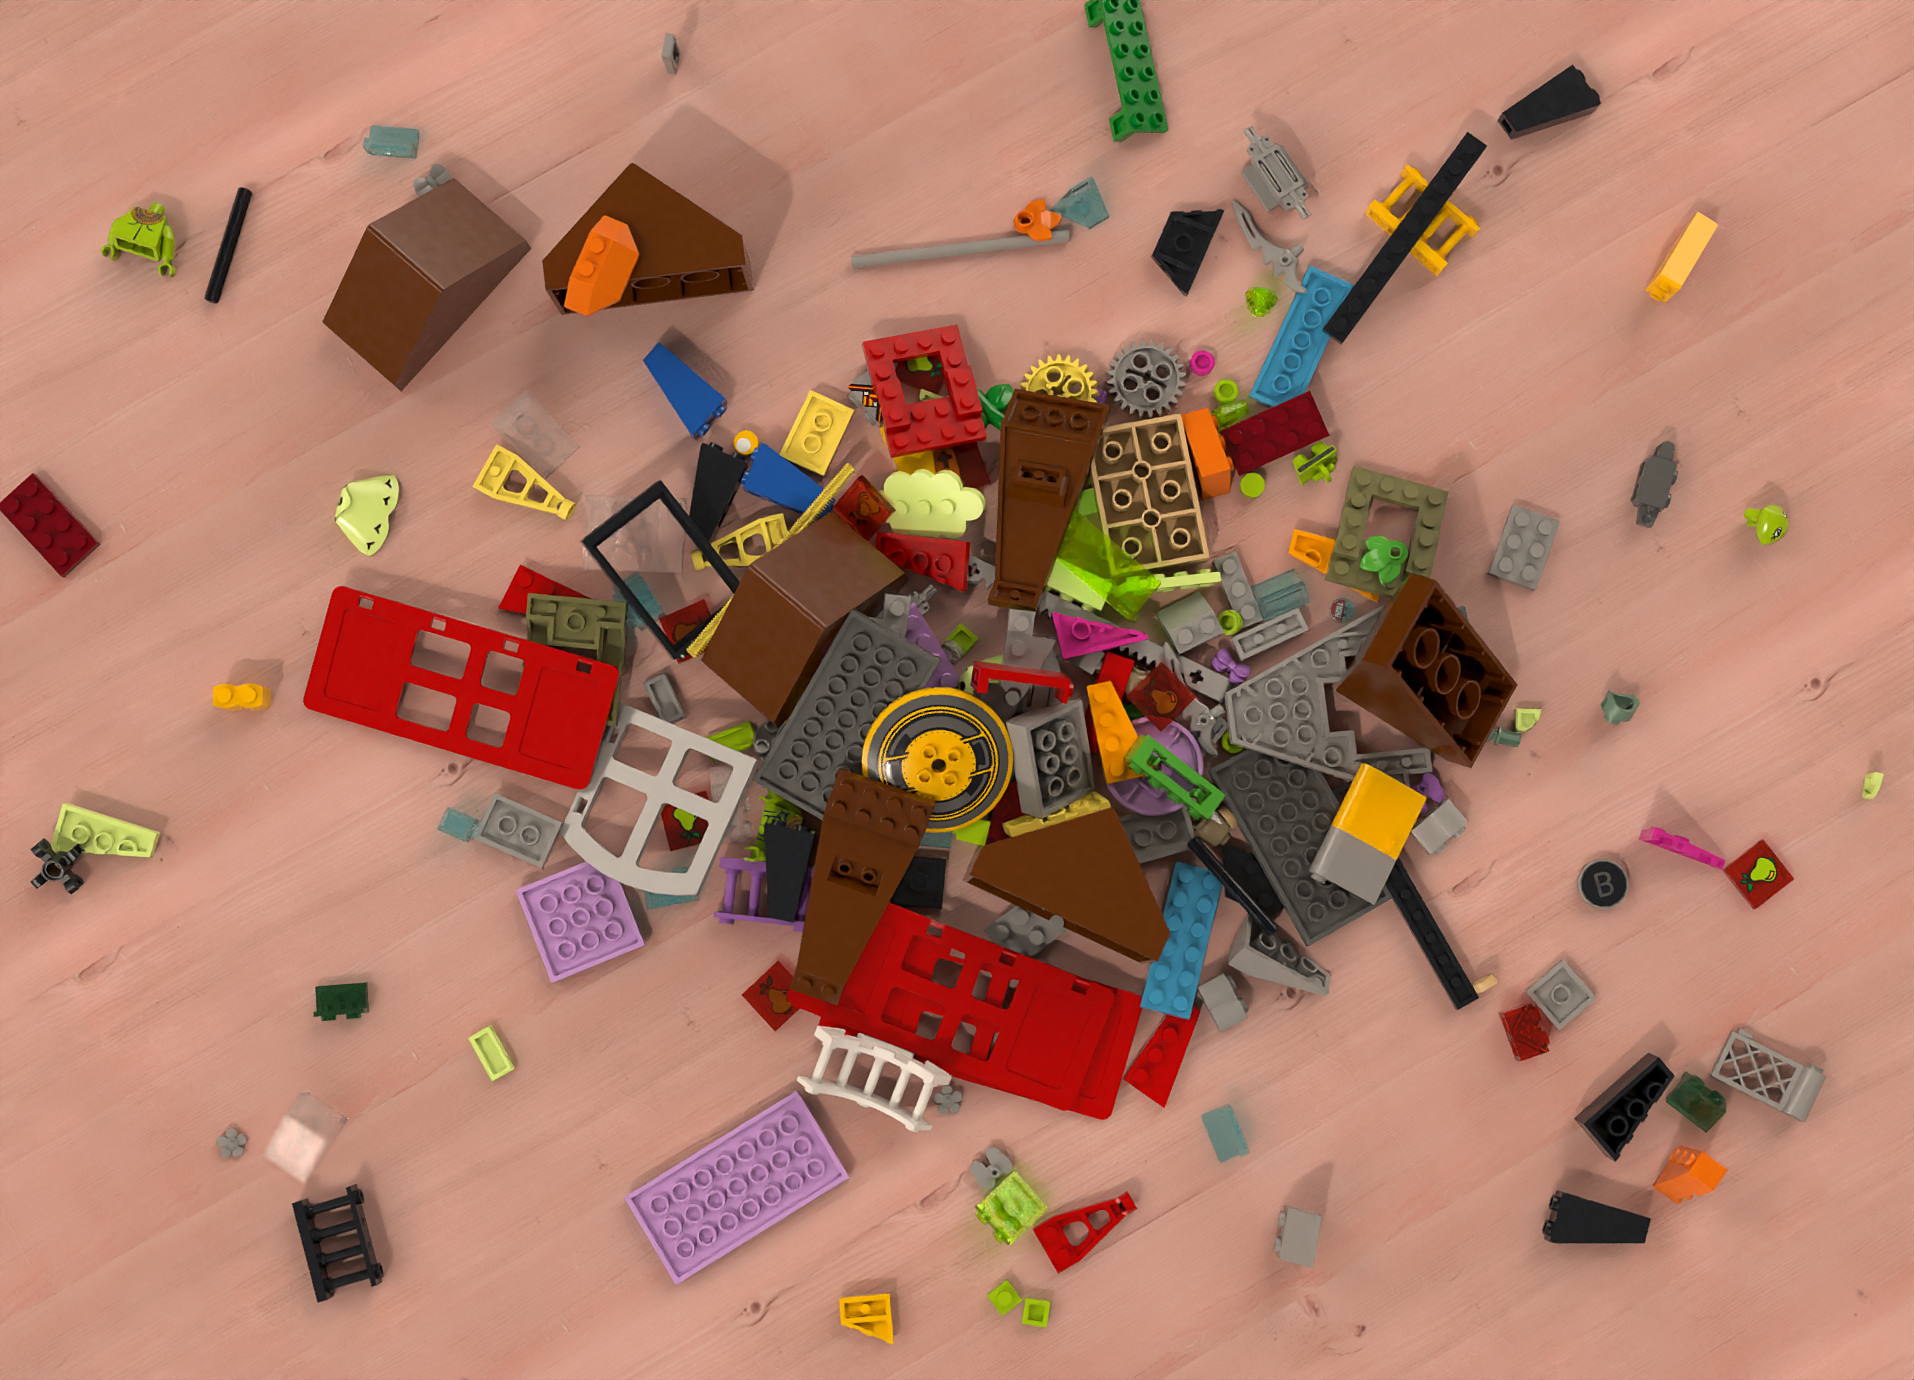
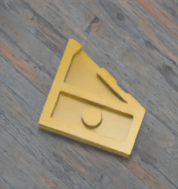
(868, 1314)

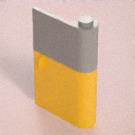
(1367, 833)

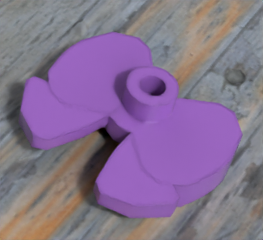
(1224, 661)
(1429, 786)

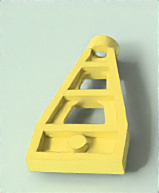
(496, 472)
(770, 527)

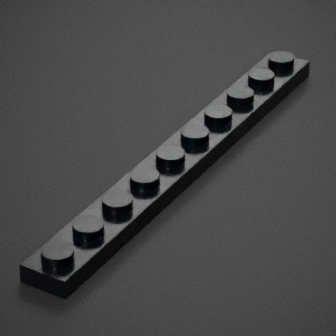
(1404, 238)
(1425, 930)

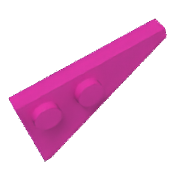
(1084, 637)
(1680, 846)

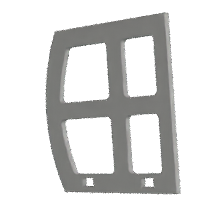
(660, 792)

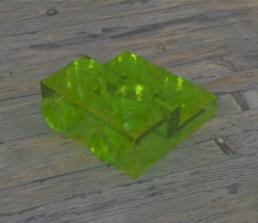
(1010, 1208)

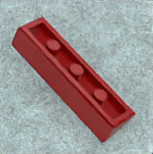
(1113, 669)

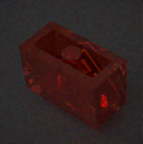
(1524, 1031)

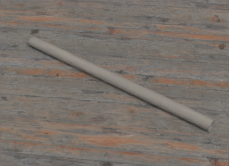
(955, 249)

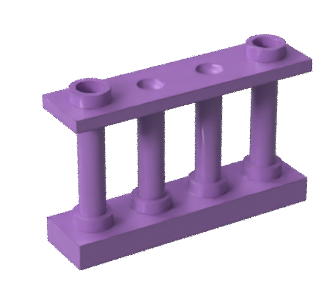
(757, 871)

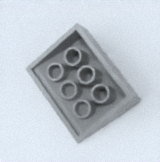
(1051, 757)

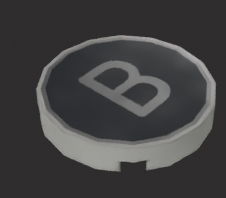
(1602, 884)

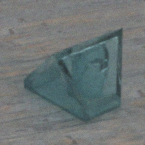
(1082, 204)

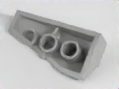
(1275, 960)

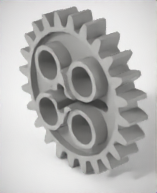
(1155, 359)

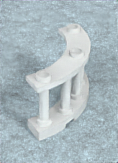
(882, 1052)

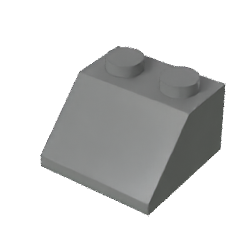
(1189, 623)
(1297, 1235)

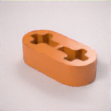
(952, 463)

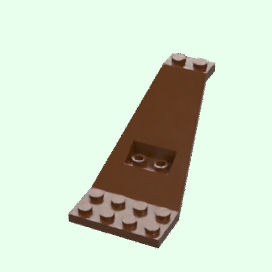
(1040, 443)
(871, 832)

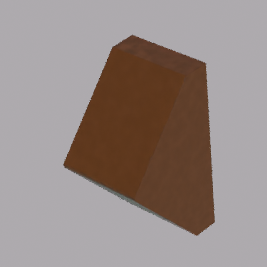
(679, 245)
(421, 279)
(793, 610)
(1429, 673)
(1081, 874)

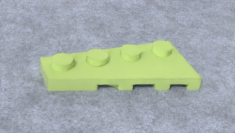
(1184, 581)
(101, 834)

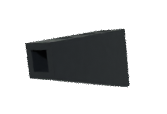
(1551, 104)
(715, 487)
(786, 867)
(1588, 1221)

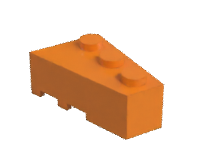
(1207, 453)
(1689, 1173)

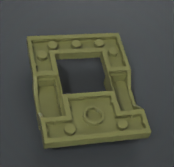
(1350, 547)
(581, 625)

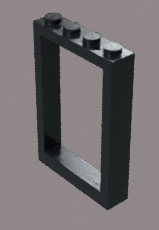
(621, 518)

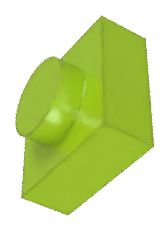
(1004, 1297)

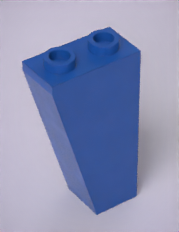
(686, 391)
(781, 482)

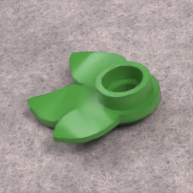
(1381, 560)

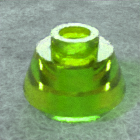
(1260, 301)

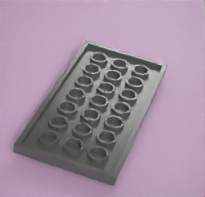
(830, 722)
(1284, 819)

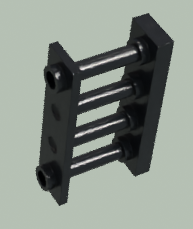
(318, 1260)

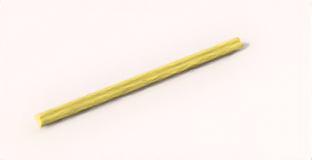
(801, 524)

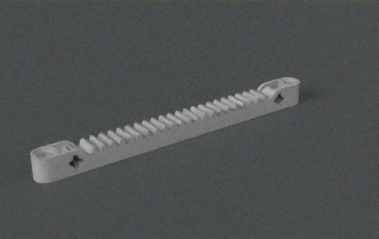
(1212, 685)

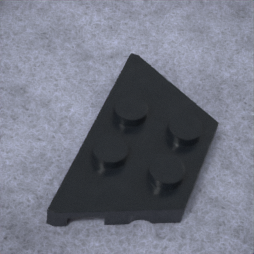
(1185, 245)
(1251, 877)

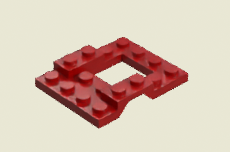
(932, 422)

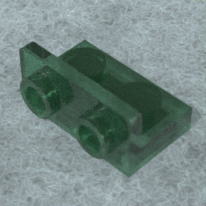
(341, 1000)
(1697, 1102)

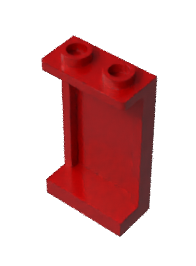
(984, 671)

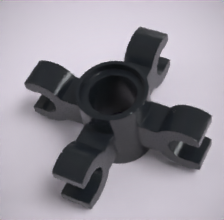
(51, 872)

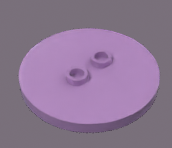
(1137, 793)

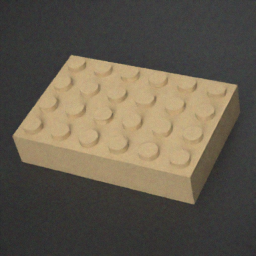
(1149, 493)

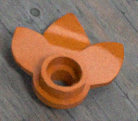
(1039, 221)

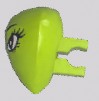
(1770, 523)

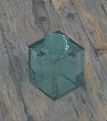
(458, 824)

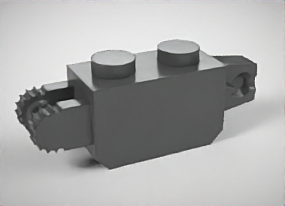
(1653, 484)

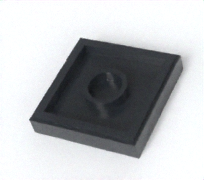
(922, 883)

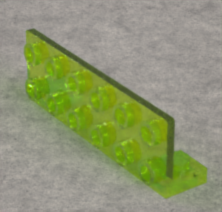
(1106, 567)

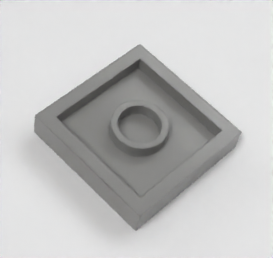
(1560, 994)

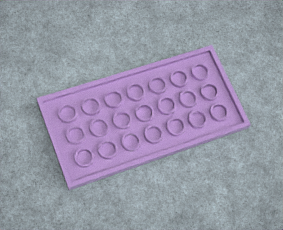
(736, 1187)

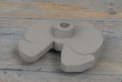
(437, 177)
(999, 1166)

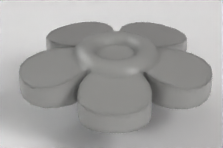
(947, 1100)
(231, 1144)

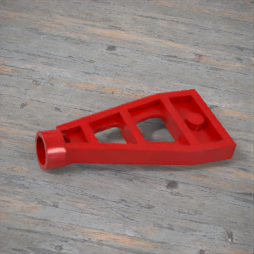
(1057, 1246)

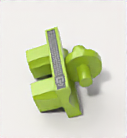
(1317, 467)

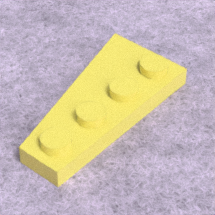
(1086, 805)

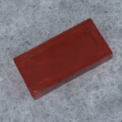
(971, 465)

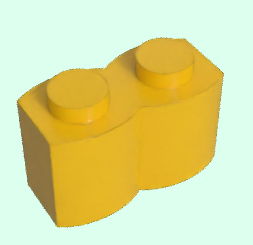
(245, 696)

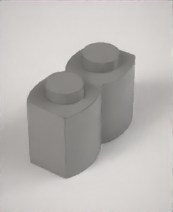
(1438, 827)
(1222, 1002)

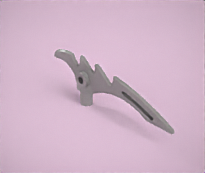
(1283, 259)
(1202, 717)

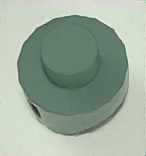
(1619, 707)

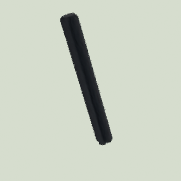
(228, 245)
(1232, 886)

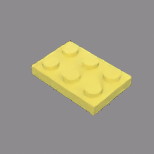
(817, 433)

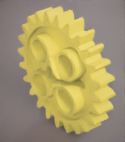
(1040, 382)

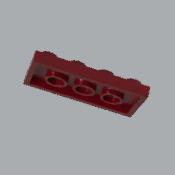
(1274, 433)
(48, 525)

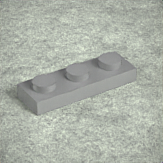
(1237, 589)
(1269, 634)

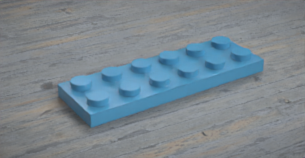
(1300, 339)
(1189, 917)

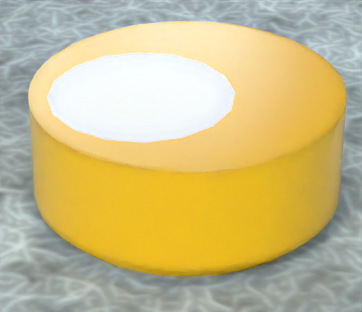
(745, 442)

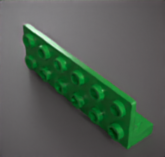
(1132, 66)

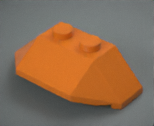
(602, 268)

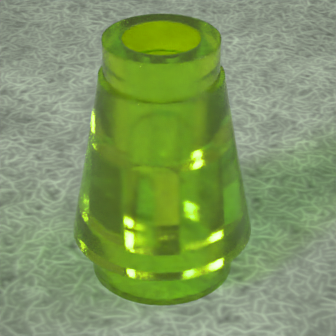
(1229, 413)

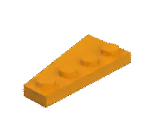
(1316, 552)
(1113, 732)

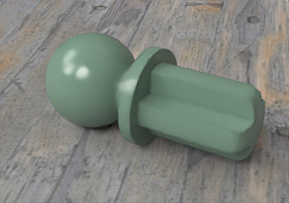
(1504, 737)

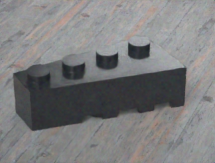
(1624, 1105)

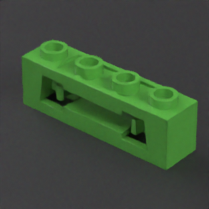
(1142, 753)

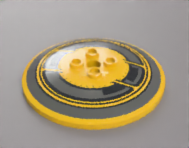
(945, 727)

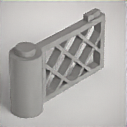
(1801, 1086)

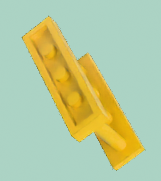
(1431, 259)

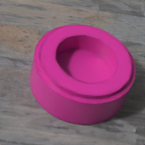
(1202, 363)

